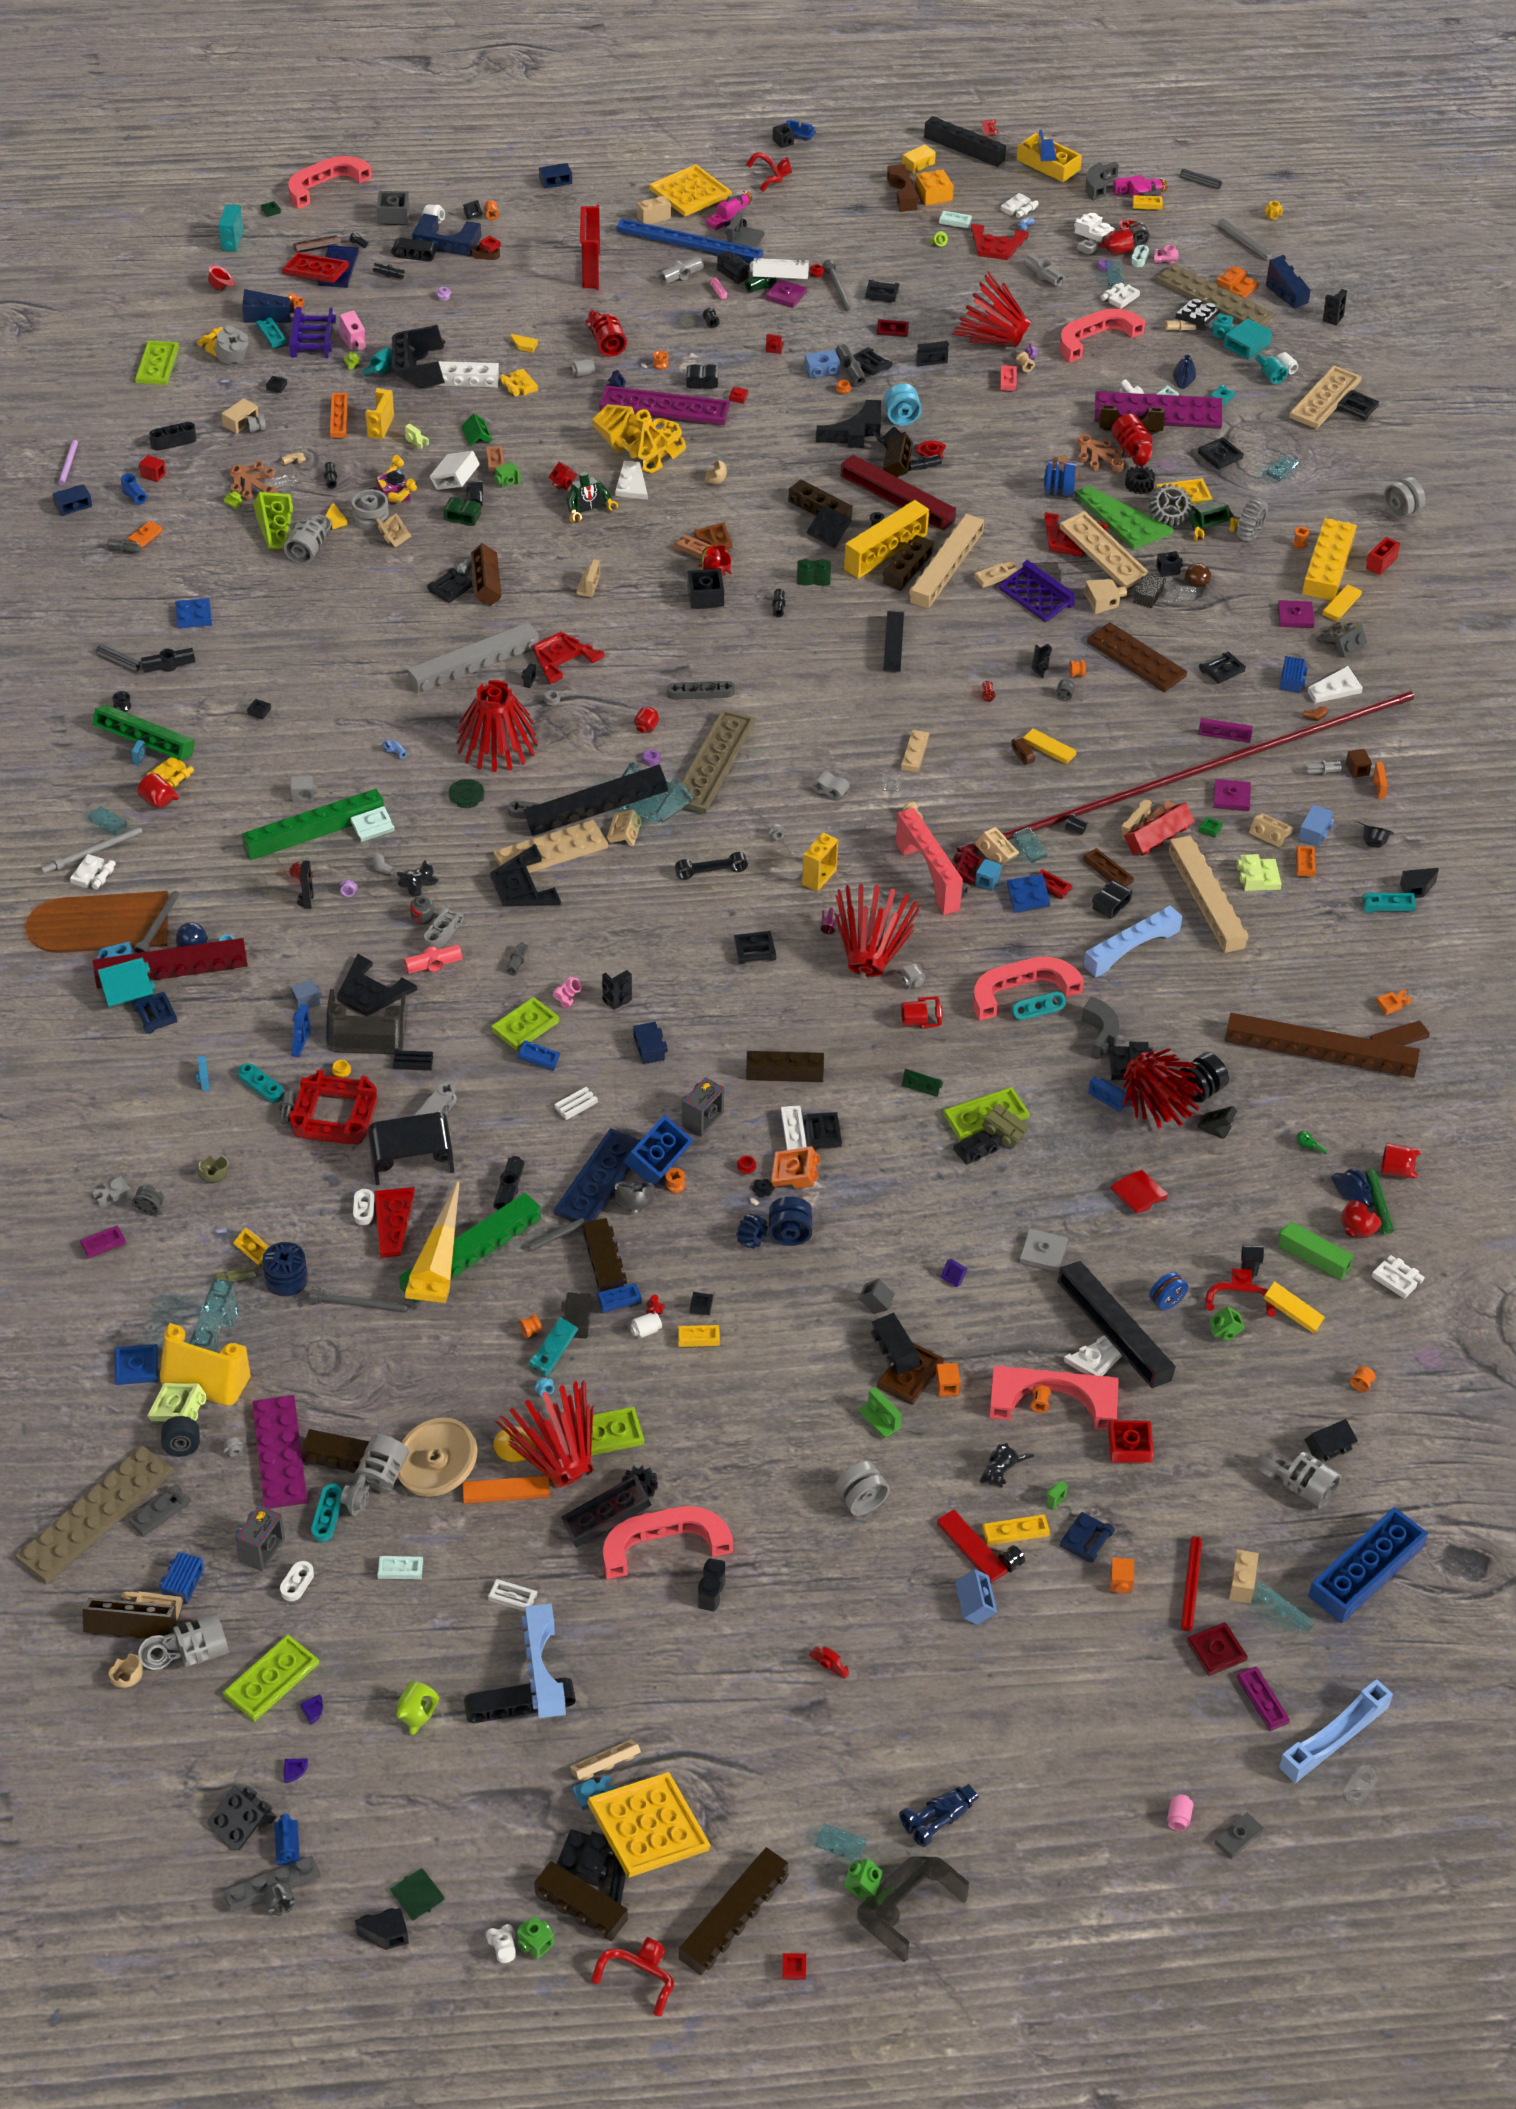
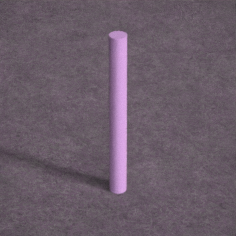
(68, 461)

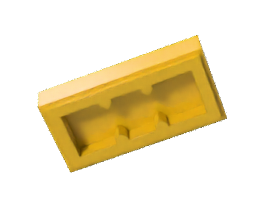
(1147, 202)
(698, 1335)

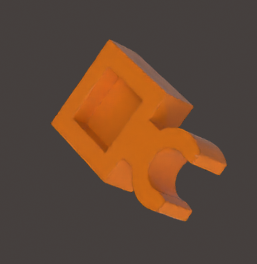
(1391, 1003)

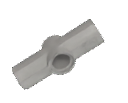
(1044, 269)
(681, 270)

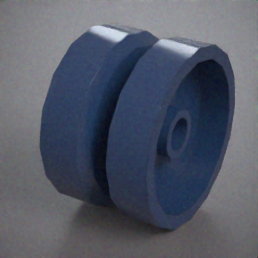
(790, 1221)

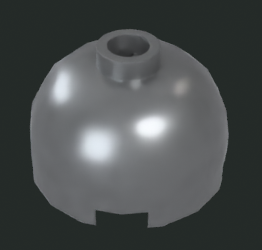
(634, 1195)

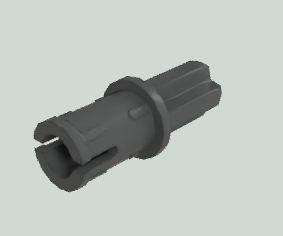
(123, 545)
(517, 958)
(286, 1106)

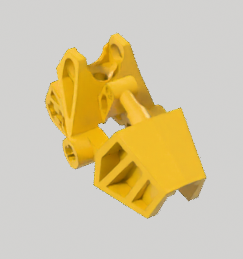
(622, 431)

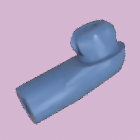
(1022, 225)

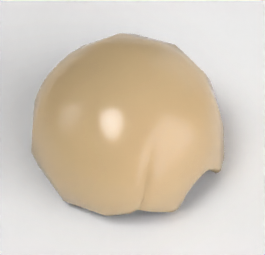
(717, 474)
(126, 1672)

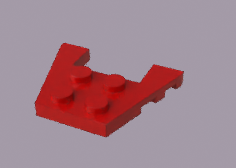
(994, 246)
(1058, 540)
(560, 649)

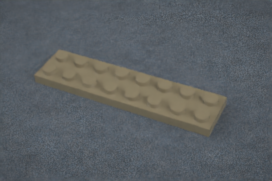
(1199, 288)
(716, 758)
(94, 1514)

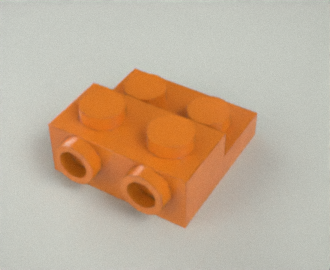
(1237, 282)
(795, 1167)

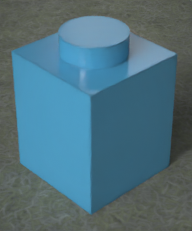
(988, 874)

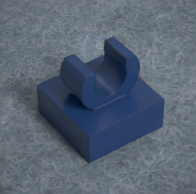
(616, 379)

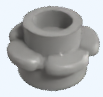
(552, 698)
(775, 828)
(233, 1447)

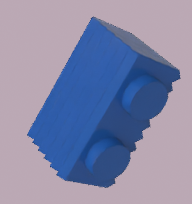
(1292, 674)
(182, 1576)

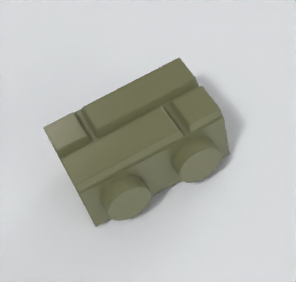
(1005, 1125)

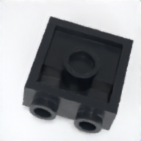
(1121, 1056)
(586, 1856)

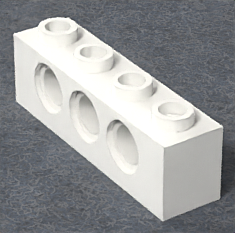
(470, 374)

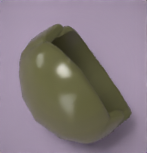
(212, 1169)

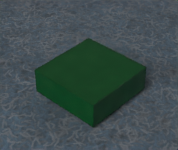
(270, 209)

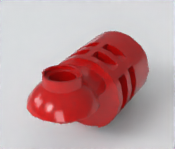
(607, 333)
(1133, 438)

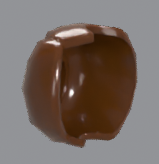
(1198, 574)

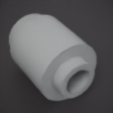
(582, 368)

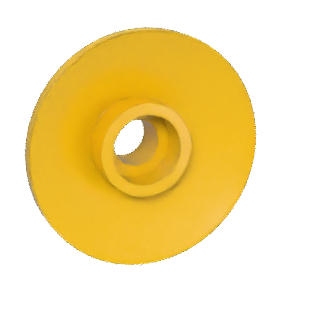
(506, 1452)

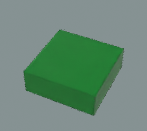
(1210, 827)

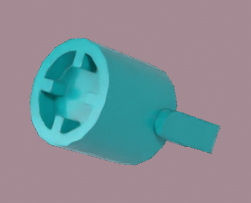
(379, 362)
(1272, 369)

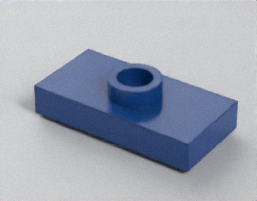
(538, 1055)
(619, 1297)

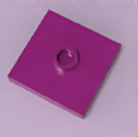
(786, 293)
(1296, 614)
(1232, 794)

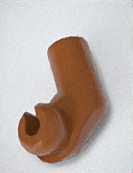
(1317, 714)

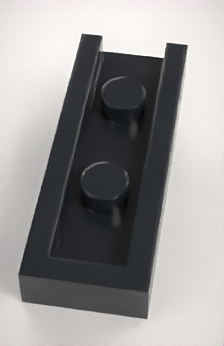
(304, 898)

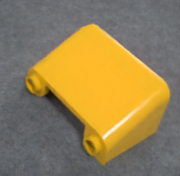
(218, 1374)

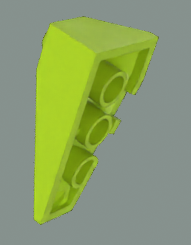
(274, 516)

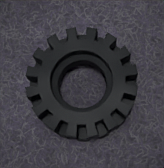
(1140, 479)

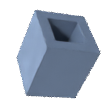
(306, 994)

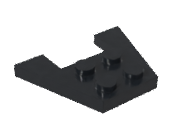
(516, 885)
(367, 994)

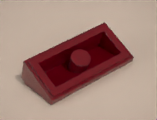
(892, 328)

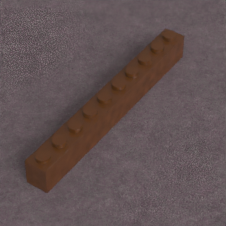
(1322, 1045)

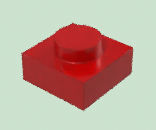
(490, 244)
(738, 395)
(794, 1966)

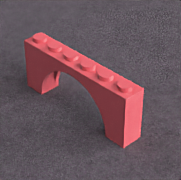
(915, 836)
(1095, 1392)

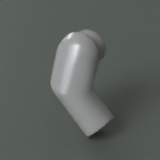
(380, 866)

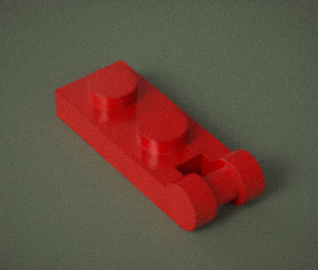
(989, 127)

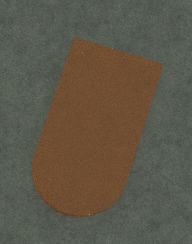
(97, 921)

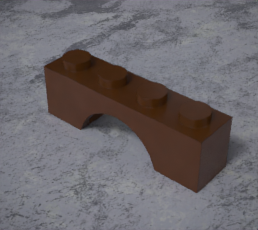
(900, 178)

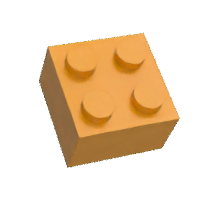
(934, 187)

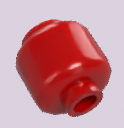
(646, 719)

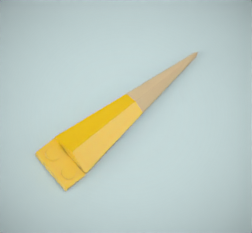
(432, 1270)

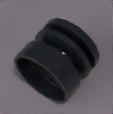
(1209, 1075)

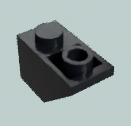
(1418, 881)
(383, 1929)

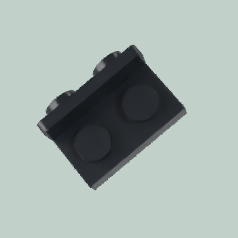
(1335, 307)
(976, 1147)

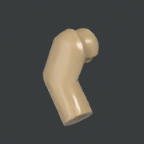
(293, 457)

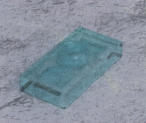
(1114, 272)
(1282, 468)
(107, 820)
(1030, 844)
(841, 1842)

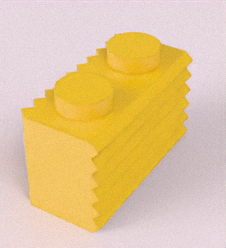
(919, 158)

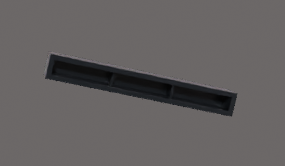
(596, 800)
(1116, 1324)

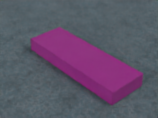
(1225, 730)
(1263, 1698)

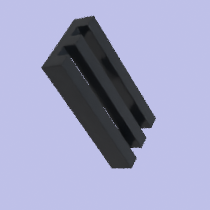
(408, 1060)

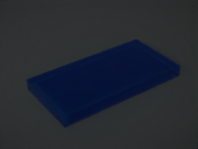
(342, 253)

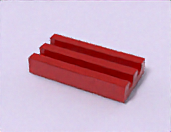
(1051, 885)

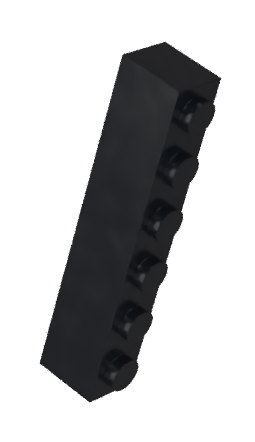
(965, 141)

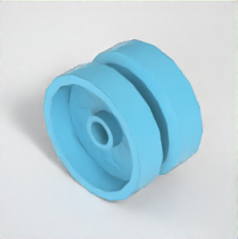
(902, 404)

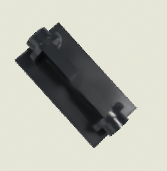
(1041, 659)

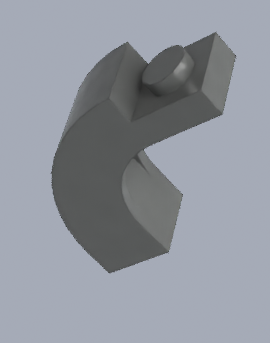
(1095, 179)
(1105, 1020)

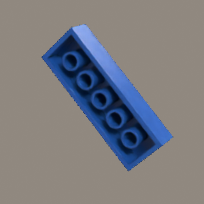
(1367, 1565)

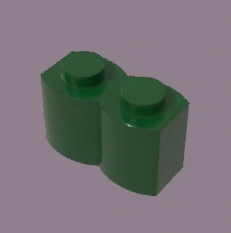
(462, 511)
(813, 572)

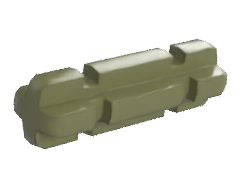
(237, 1274)

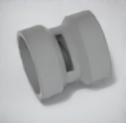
(256, 423)

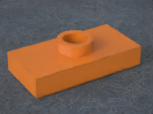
(145, 533)
(1380, 780)
(1305, 861)

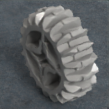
(1170, 514)
(1252, 519)

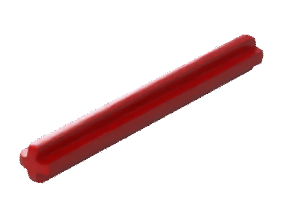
(1191, 1583)

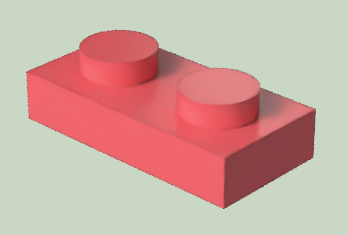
(1008, 378)

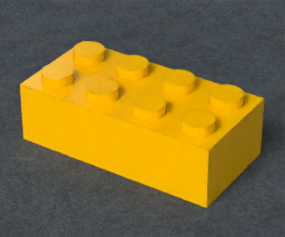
(1066, 164)

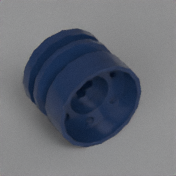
(285, 1269)

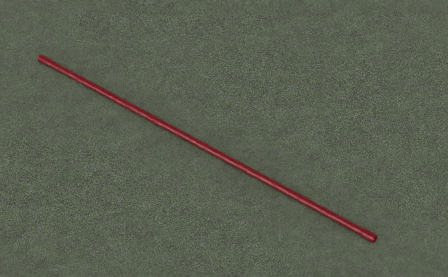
(1131, 792)

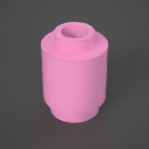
(1180, 1812)

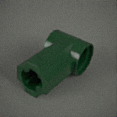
(759, 282)

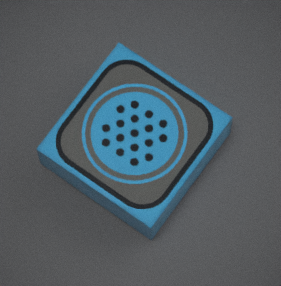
(138, 752)

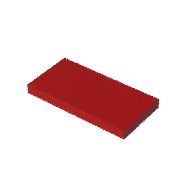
(315, 267)

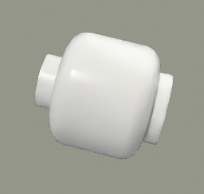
(435, 210)

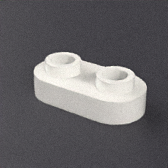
(363, 1211)
(295, 1582)

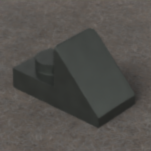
(1218, 1122)

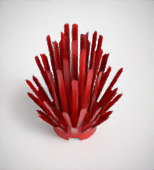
(1159, 1086)

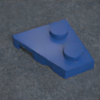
(301, 1030)

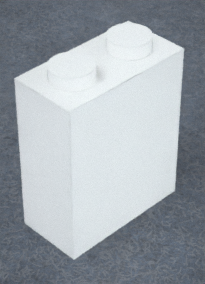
(454, 470)

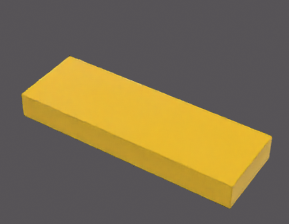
(1342, 602)
(1050, 746)
(1294, 1307)
(1015, 1529)

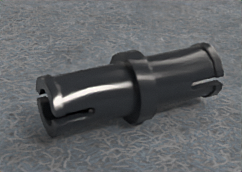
(388, 270)
(925, 462)
(330, 475)
(778, 603)

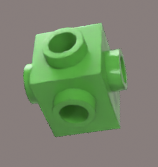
(1226, 1324)
(863, 1878)
(535, 1937)

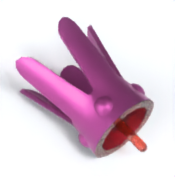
(828, 925)

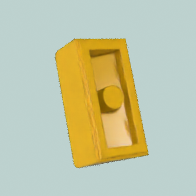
(251, 1245)

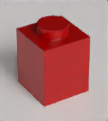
(152, 468)

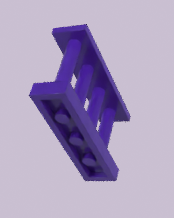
(298, 327)

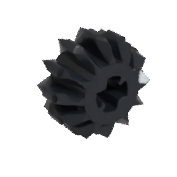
(646, 1477)

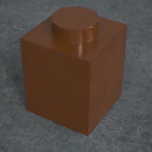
(1358, 763)

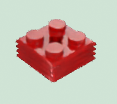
(1122, 1432)

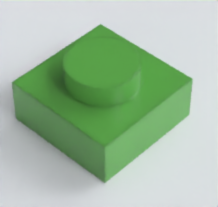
(1056, 1494)

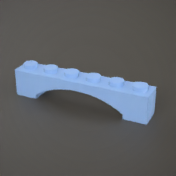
(1104, 955)
(549, 1693)
(1362, 1711)

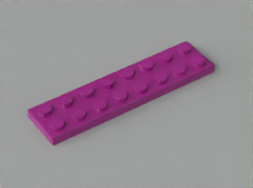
(668, 404)
(1179, 410)

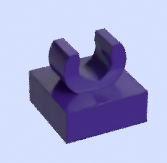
(953, 1272)

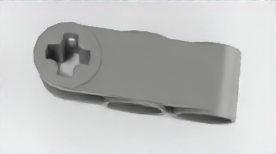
(442, 928)
(440, 1101)

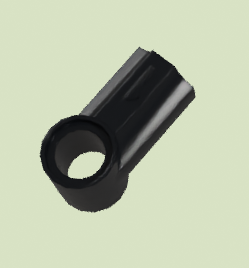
(475, 491)
(1252, 1257)

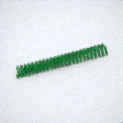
(1379, 1189)

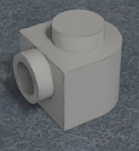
(912, 976)

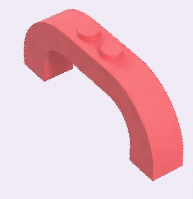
(323, 171)
(1094, 323)
(1022, 973)
(664, 1524)

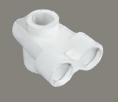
(1127, 388)
(502, 1942)

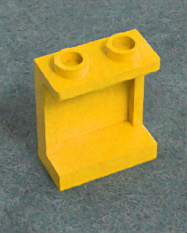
(380, 419)

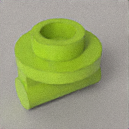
(940, 239)
(351, 360)
(233, 499)

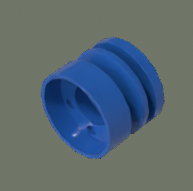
(1060, 478)

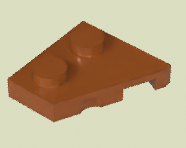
(714, 535)

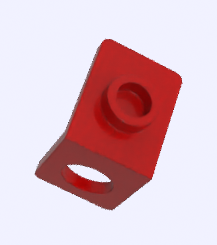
(774, 343)

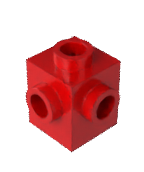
(562, 476)

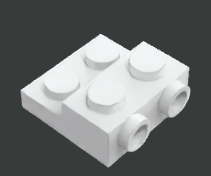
(1092, 227)

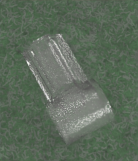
(1173, 592)

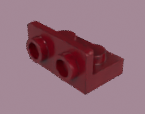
(967, 865)

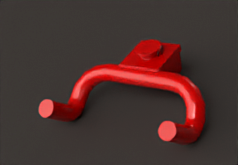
(782, 169)
(1240, 1281)
(647, 1959)

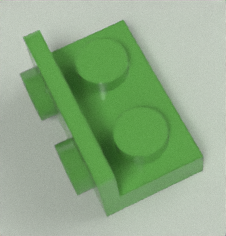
(881, 1413)

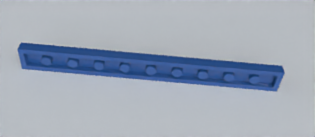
(687, 240)

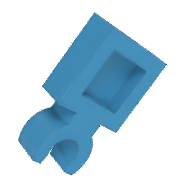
(202, 1075)
(589, 1789)

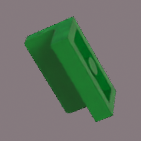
(476, 428)

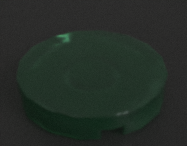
(466, 793)

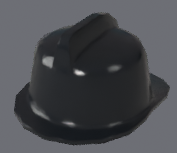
(1376, 836)

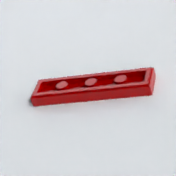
(972, 1545)

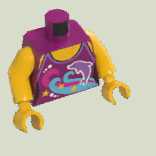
(398, 492)

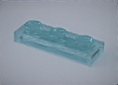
(1283, 1607)

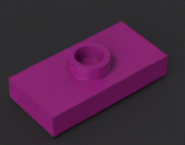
(102, 1242)

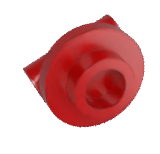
(654, 1306)

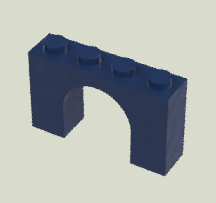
(457, 244)

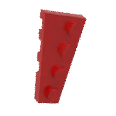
(393, 1214)

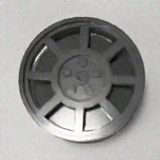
(1140, 233)
(147, 1199)

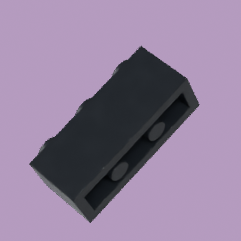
(895, 1343)

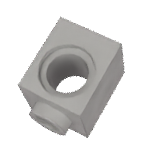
(303, 789)

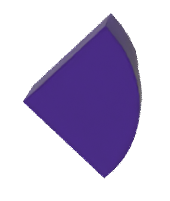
(312, 1708)
(294, 1769)

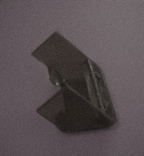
(365, 1033)
(880, 1912)

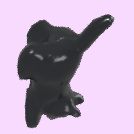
(417, 878)
(1001, 1461)

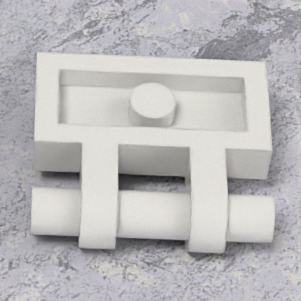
(1018, 205)
(1120, 295)
(88, 870)
(1396, 1280)

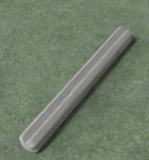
(1243, 238)

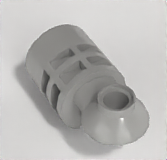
(307, 539)
(376, 1470)
(1305, 1476)
(191, 1641)

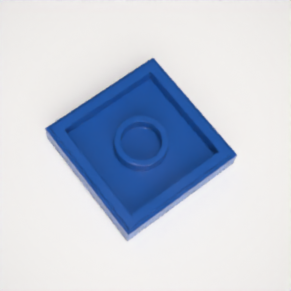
(136, 1364)

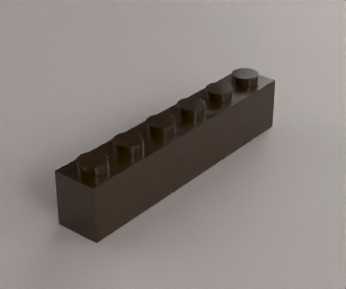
(733, 1911)

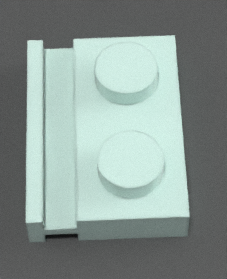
(372, 824)

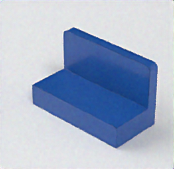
(1046, 148)
(1107, 1093)

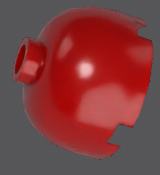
(1359, 1221)

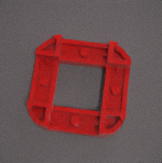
(319, 1084)

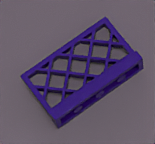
(1045, 583)

